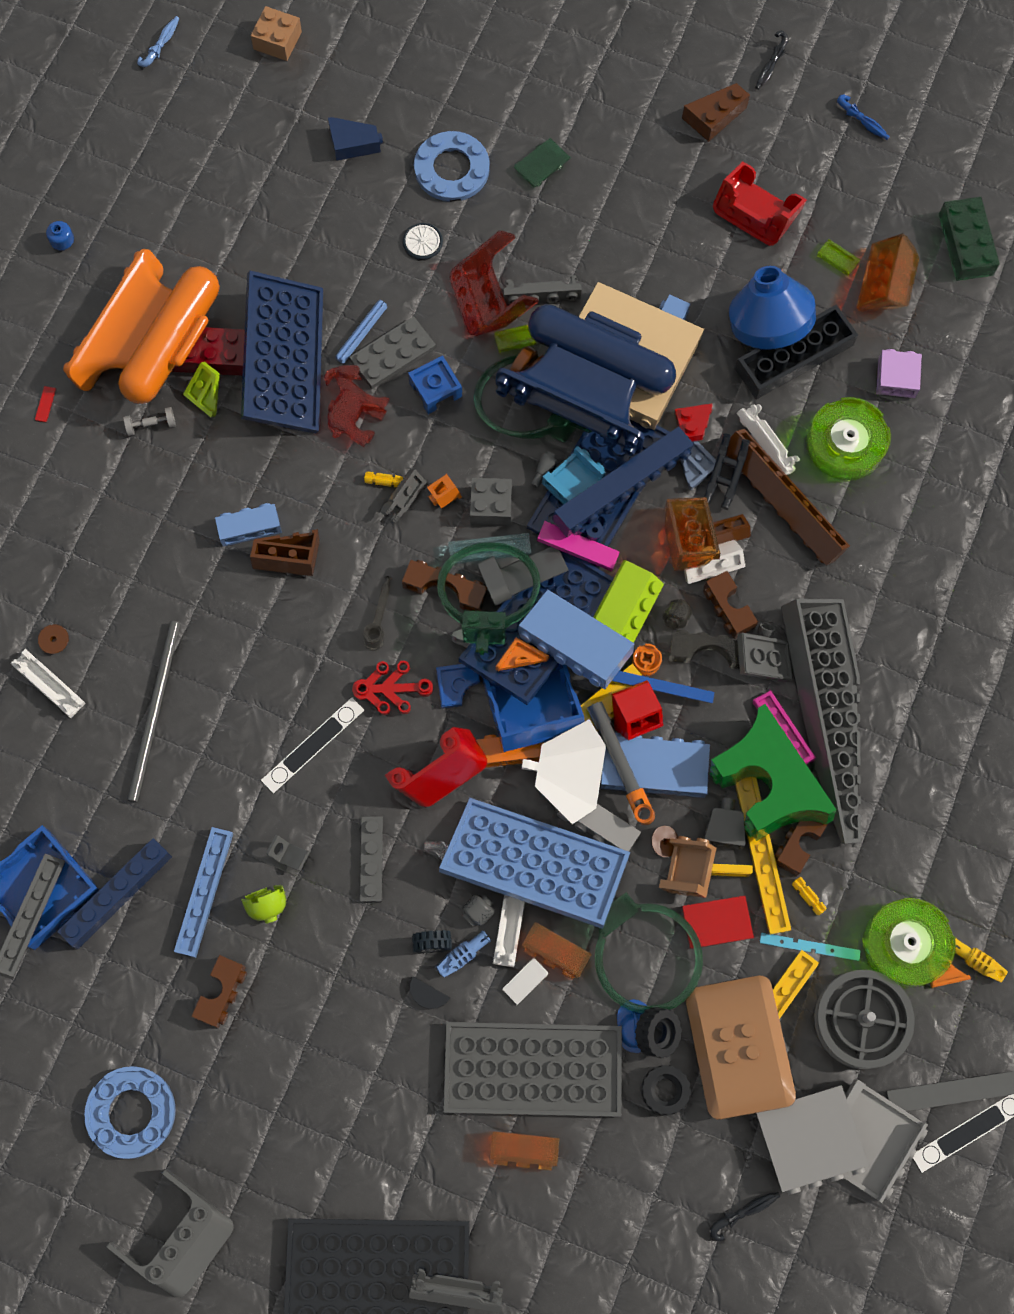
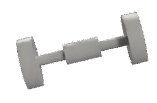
(149, 421)

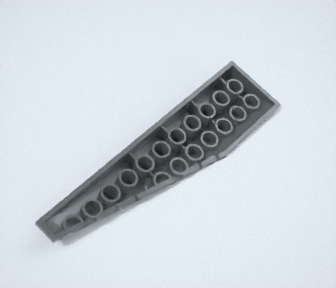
(828, 699)

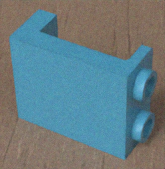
(573, 476)

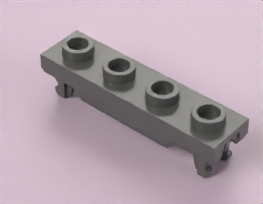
(544, 291)
(456, 1291)

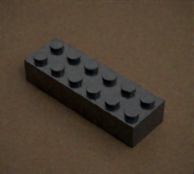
(771, 368)

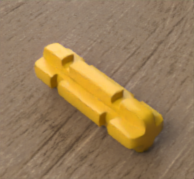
(382, 479)
(809, 896)

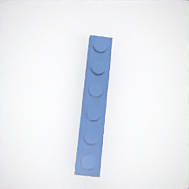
(203, 892)

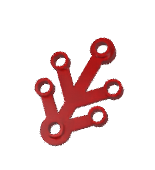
(389, 689)

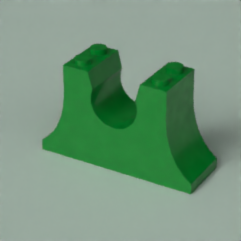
(774, 760)

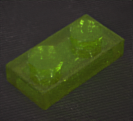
(513, 338)

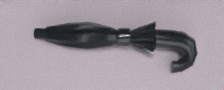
(778, 52)
(753, 1207)

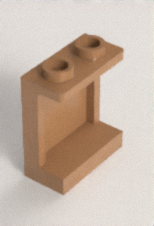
(689, 867)

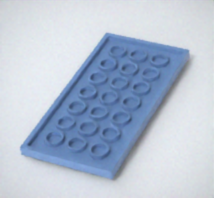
(535, 862)

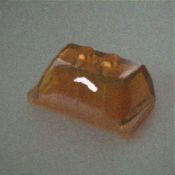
(889, 274)
(690, 533)

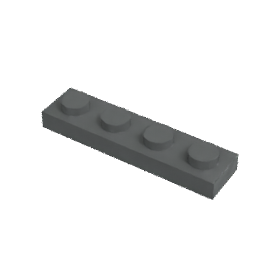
(371, 859)

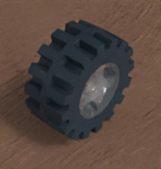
(431, 941)

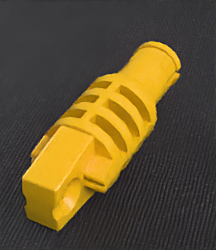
(980, 961)

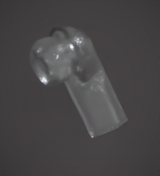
(436, 846)

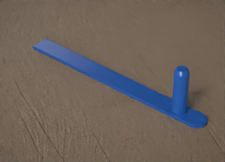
(666, 687)

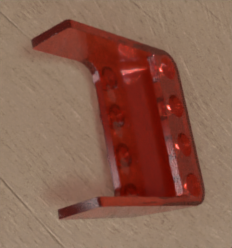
(479, 290)

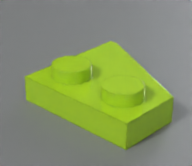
(204, 389)

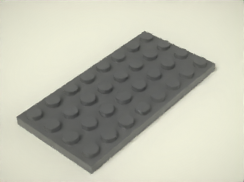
(533, 1069)

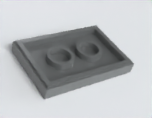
(764, 657)

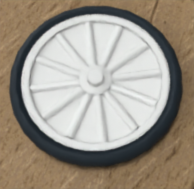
(422, 241)

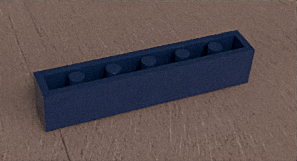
(114, 894)

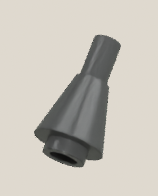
(546, 463)

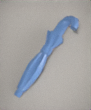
(154, 52)

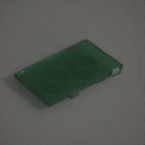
(542, 162)

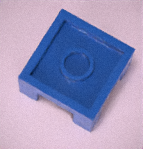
(435, 383)

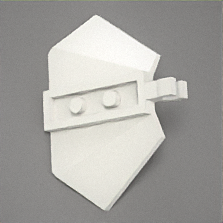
(570, 770)

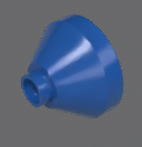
(772, 310)

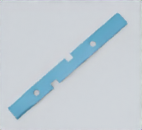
(804, 945)

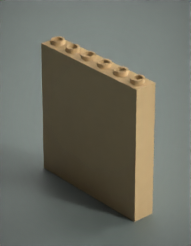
(659, 333)

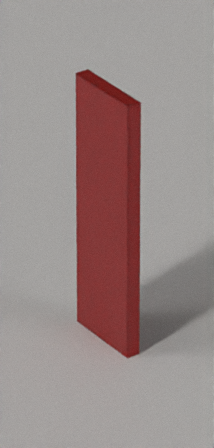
(45, 404)

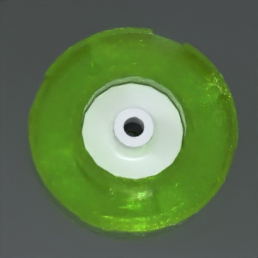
(848, 438)
(929, 936)

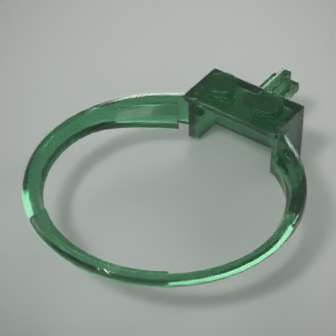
(557, 426)
(481, 626)
(621, 911)

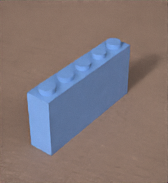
(576, 639)
(661, 766)

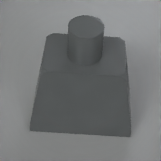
(726, 826)

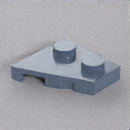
(697, 465)

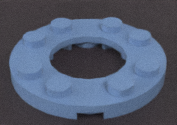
(446, 189)
(98, 1107)

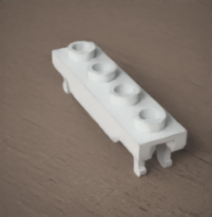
(767, 438)
(48, 683)
(508, 932)

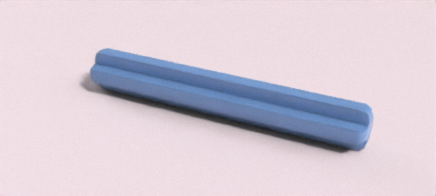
(361, 331)

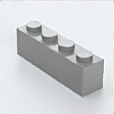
(606, 828)

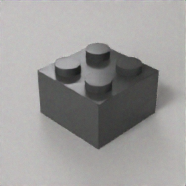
(490, 501)

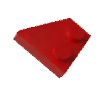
(694, 420)

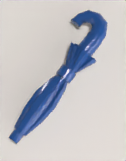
(869, 123)

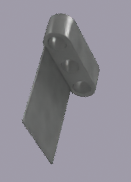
(517, 577)

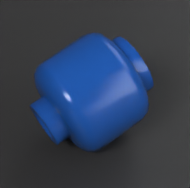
(60, 235)

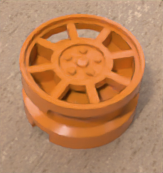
(647, 659)

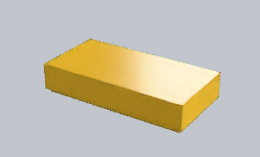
(732, 870)

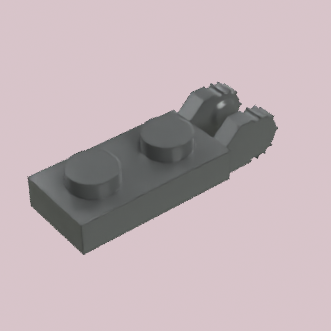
(403, 495)

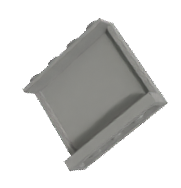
(886, 1137)
(813, 1140)

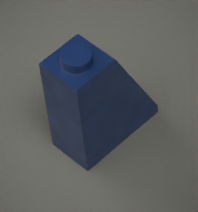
(353, 138)

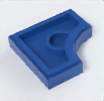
(454, 683)

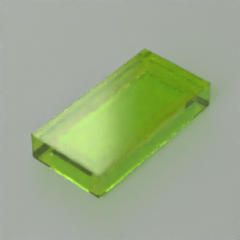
(838, 257)

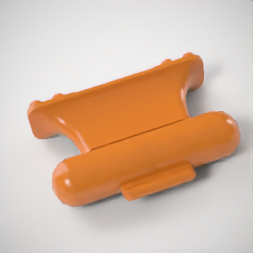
(145, 329)

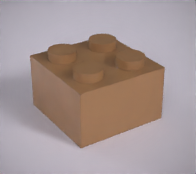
(276, 33)

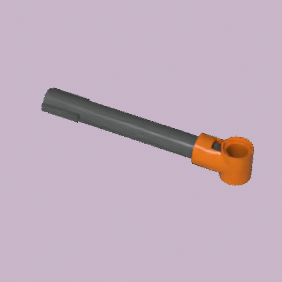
(635, 795)

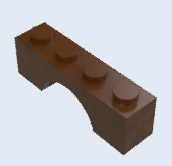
(422, 577)

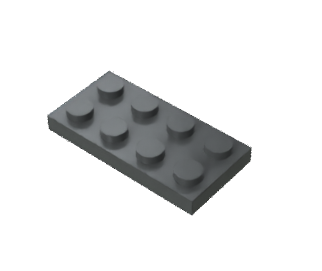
(393, 352)

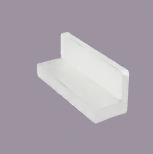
(730, 560)

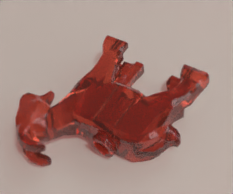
(350, 403)

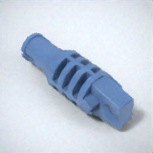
(462, 954)

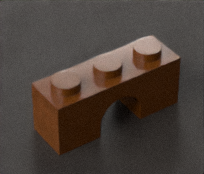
(735, 620)
(791, 856)
(214, 1010)

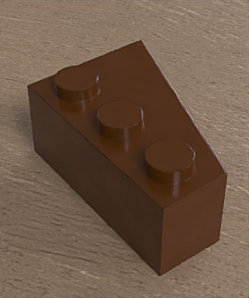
(716, 110)
(286, 554)

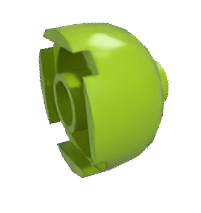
(265, 904)

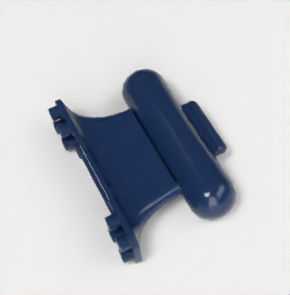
(589, 373)

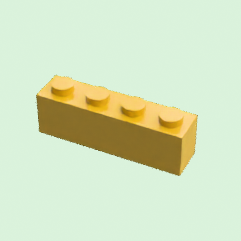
(605, 696)

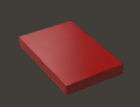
(719, 921)

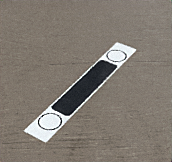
(312, 745)
(965, 1133)

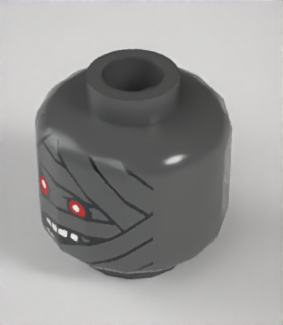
(478, 910)

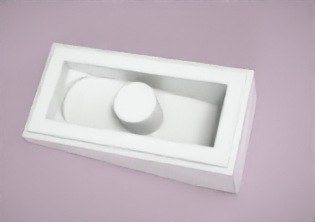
(525, 981)

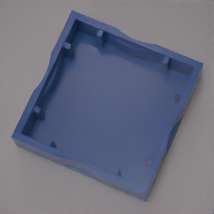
(545, 717)
(69, 895)

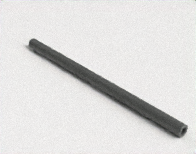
(153, 712)

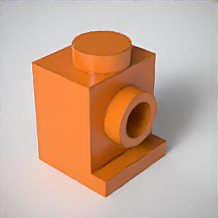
(443, 491)

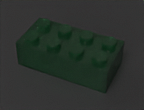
(969, 238)

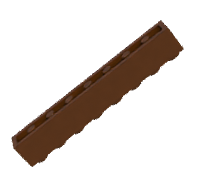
(788, 500)

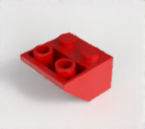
(636, 710)

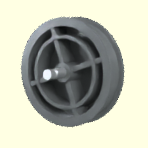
(864, 1019)

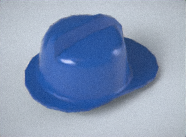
(628, 1021)

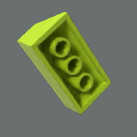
(629, 600)

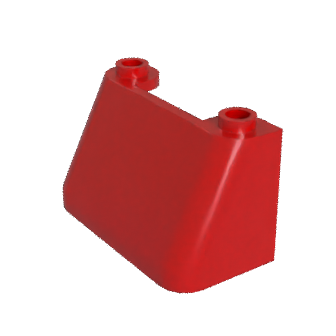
(755, 208)
(459, 764)

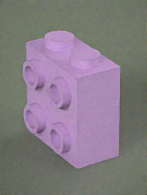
(899, 373)

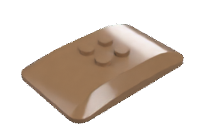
(740, 1048)

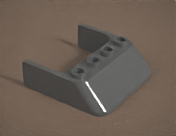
(189, 1246)

